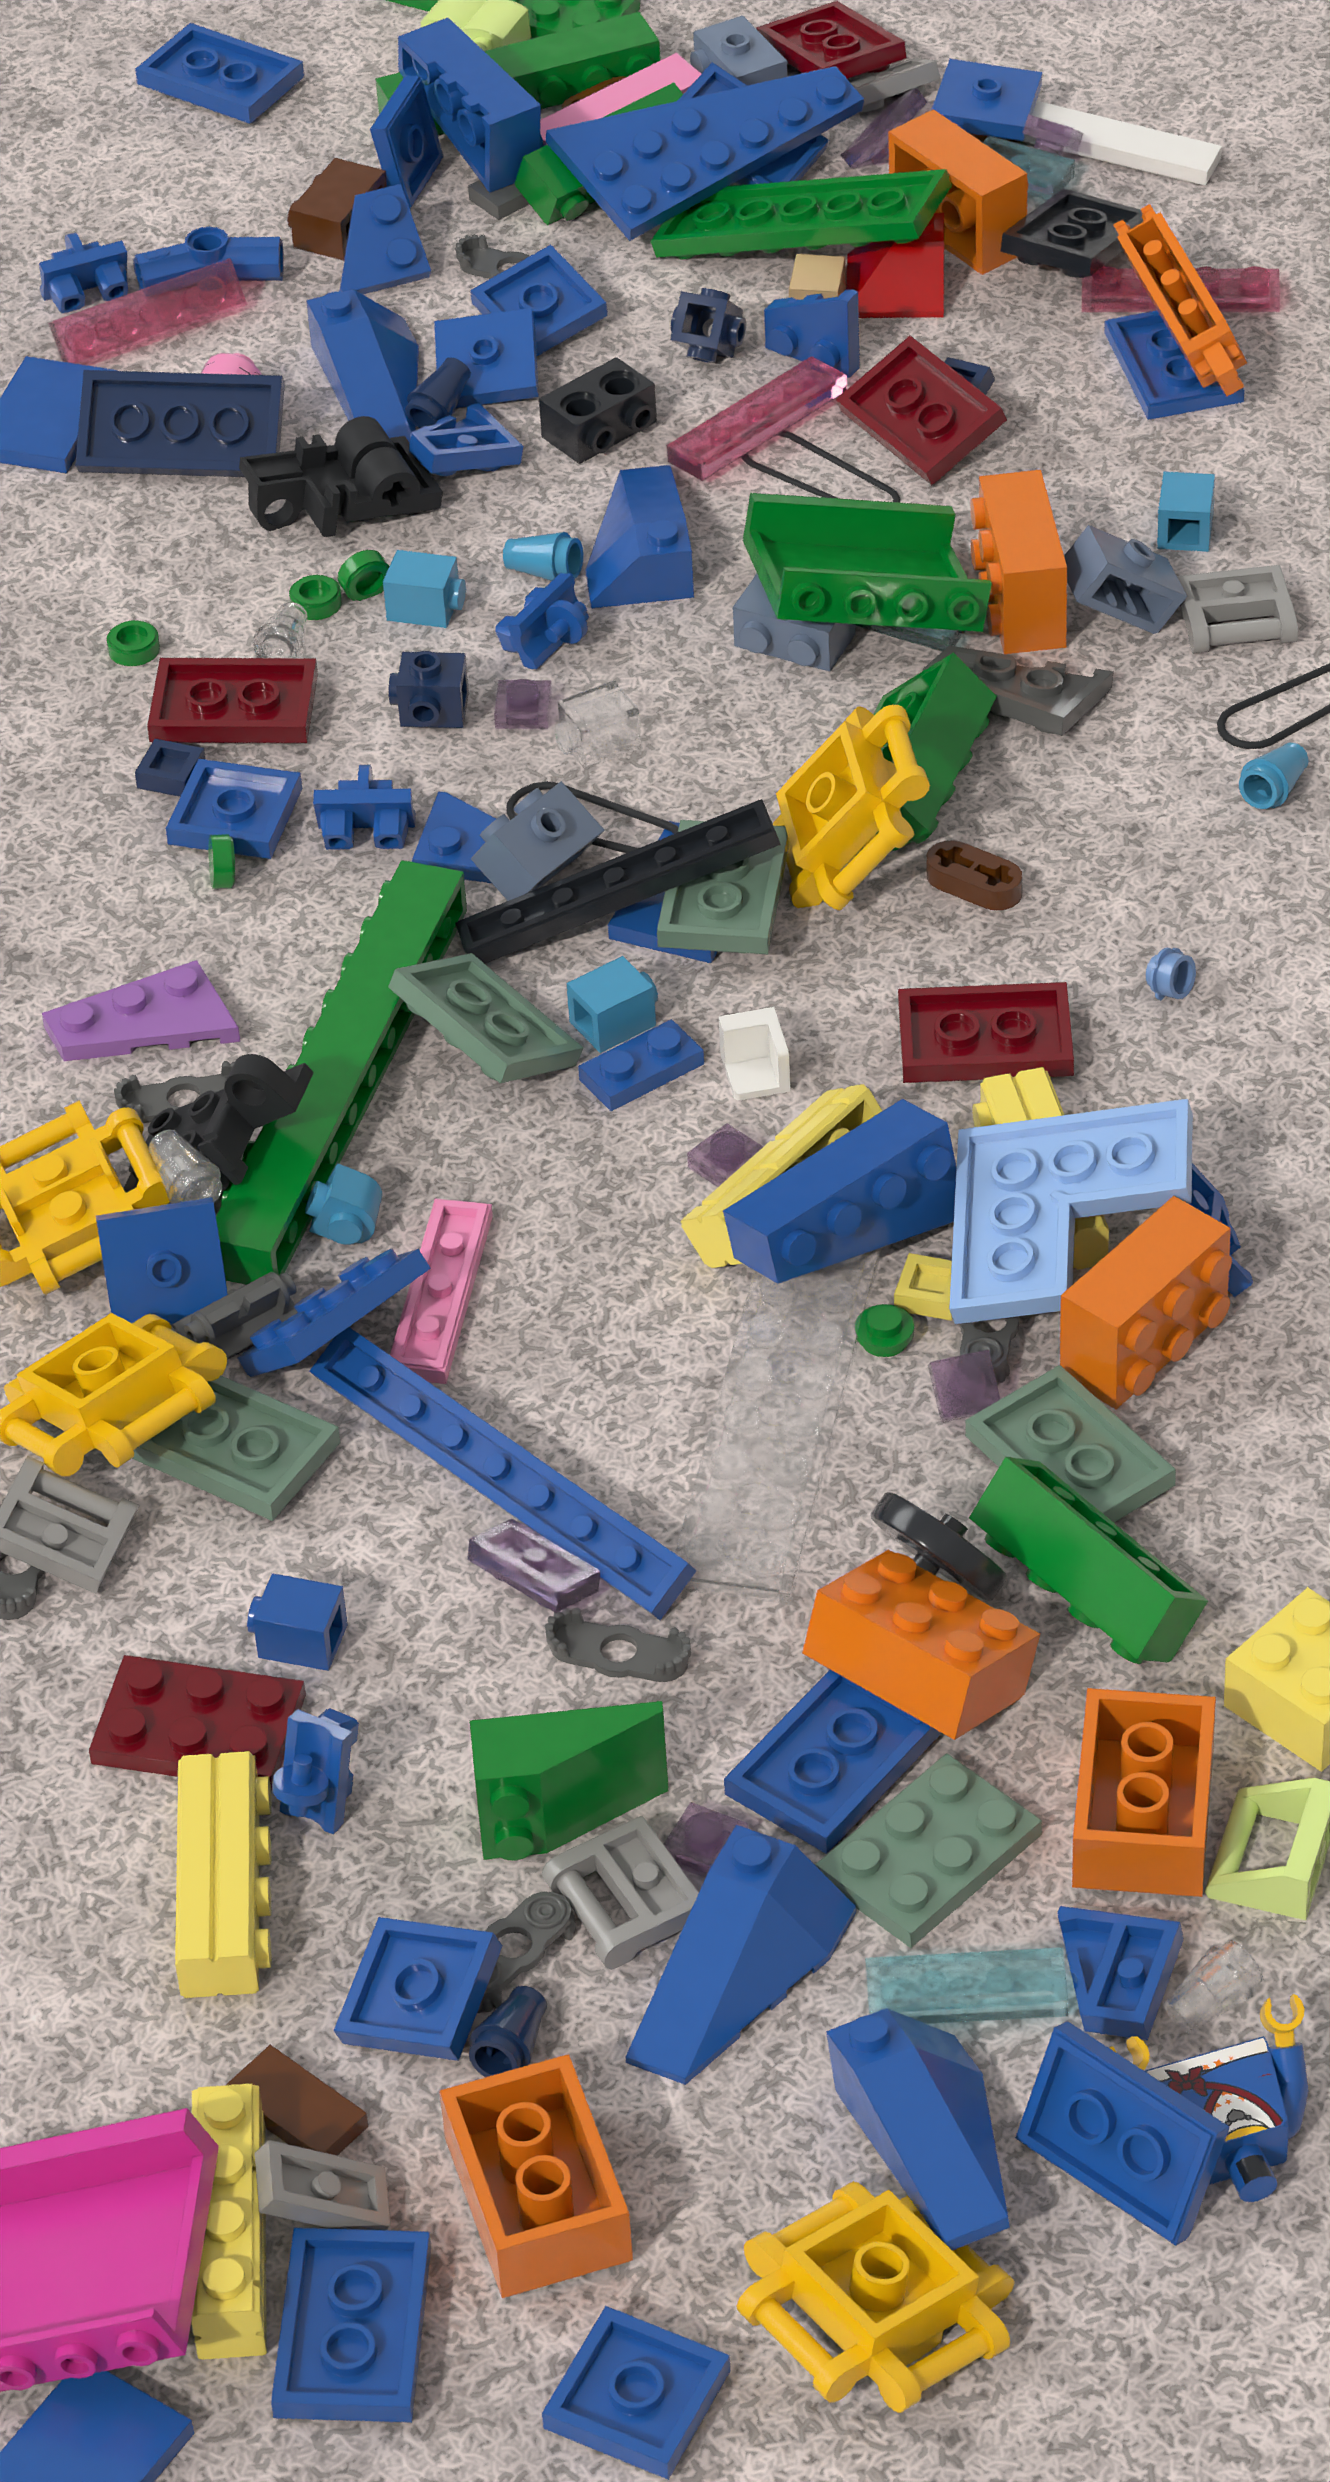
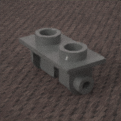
(240, 1314)

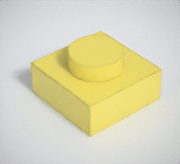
(925, 1286)

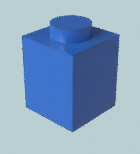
(298, 1621)

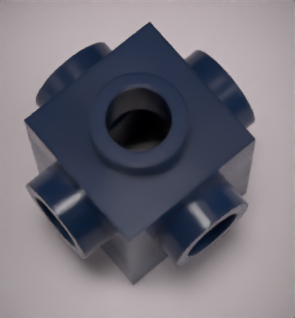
(694, 317)
(430, 689)

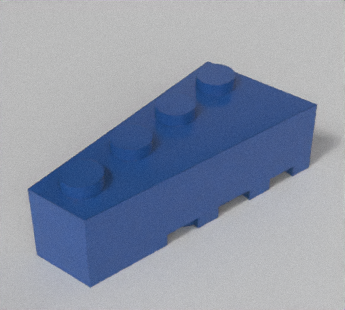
(473, 101)
(850, 1197)

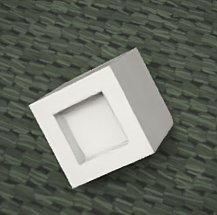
(754, 1053)

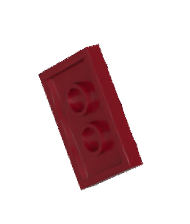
(834, 37)
(921, 410)
(233, 700)
(984, 1031)
(186, 1709)

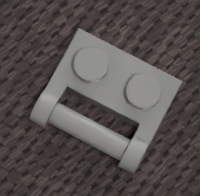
(1234, 597)
(58, 1538)
(641, 1879)

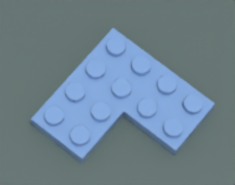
(1032, 1179)

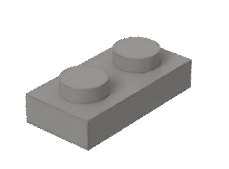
(895, 80)
(321, 2188)

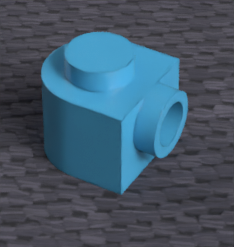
(345, 1206)

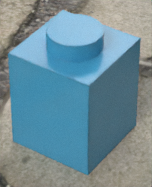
(1186, 511)
(423, 589)
(612, 1003)

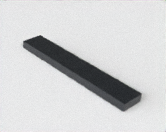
(618, 882)

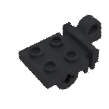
(357, 477)
(224, 1120)

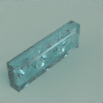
(970, 1985)

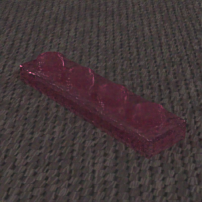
(1231, 289)
(148, 313)
(756, 418)

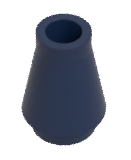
(437, 394)
(508, 2034)

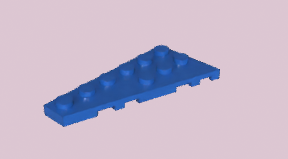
(678, 153)

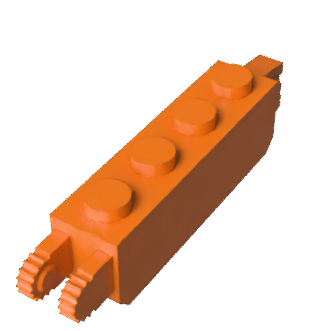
(1182, 300)

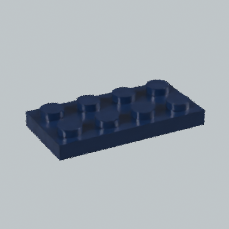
(176, 422)

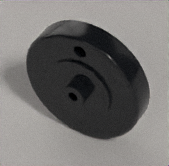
(939, 1545)

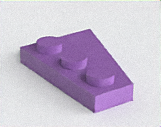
(152, 1011)

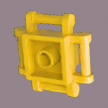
(844, 800)
(62, 1192)
(109, 1391)
(879, 2291)

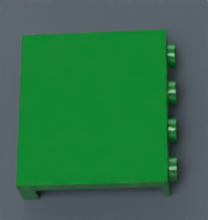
(862, 563)

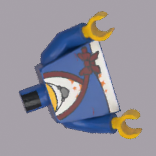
(1251, 2090)

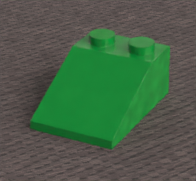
(563, 1774)

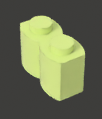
(484, 21)

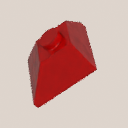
(900, 277)

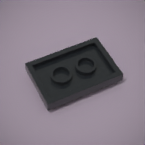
(1070, 233)

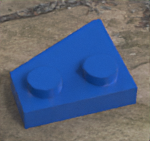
(816, 329)

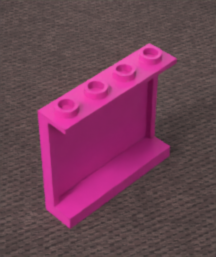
(101, 2247)

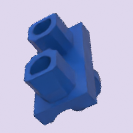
(81, 269)
(546, 622)
(364, 805)
(317, 1767)

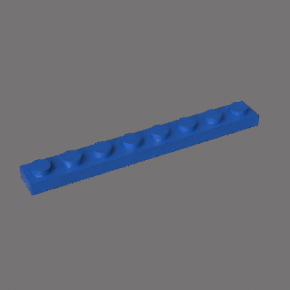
(503, 1471)

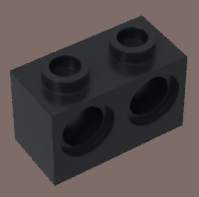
(597, 410)

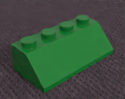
(946, 716)

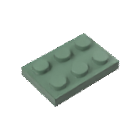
(728, 907)
(485, 1018)
(1075, 1439)
(243, 1448)
(929, 1849)

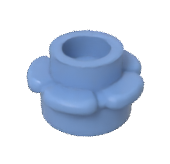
(1171, 974)

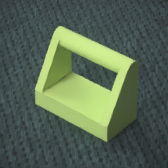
(1278, 1889)

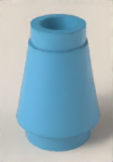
(544, 555)
(1272, 776)

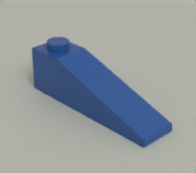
(365, 357)
(641, 543)
(747, 1940)
(925, 2117)

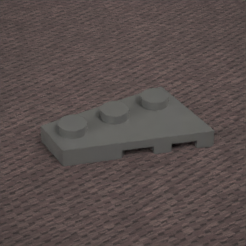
(1034, 695)

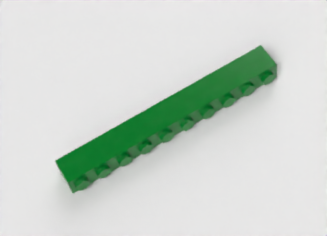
(349, 1055)

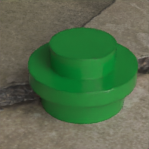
(885, 1330)

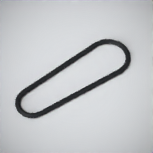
(896, 498)
(1265, 695)
(598, 801)

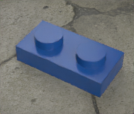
(641, 1065)

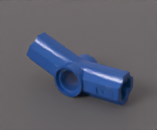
(251, 256)

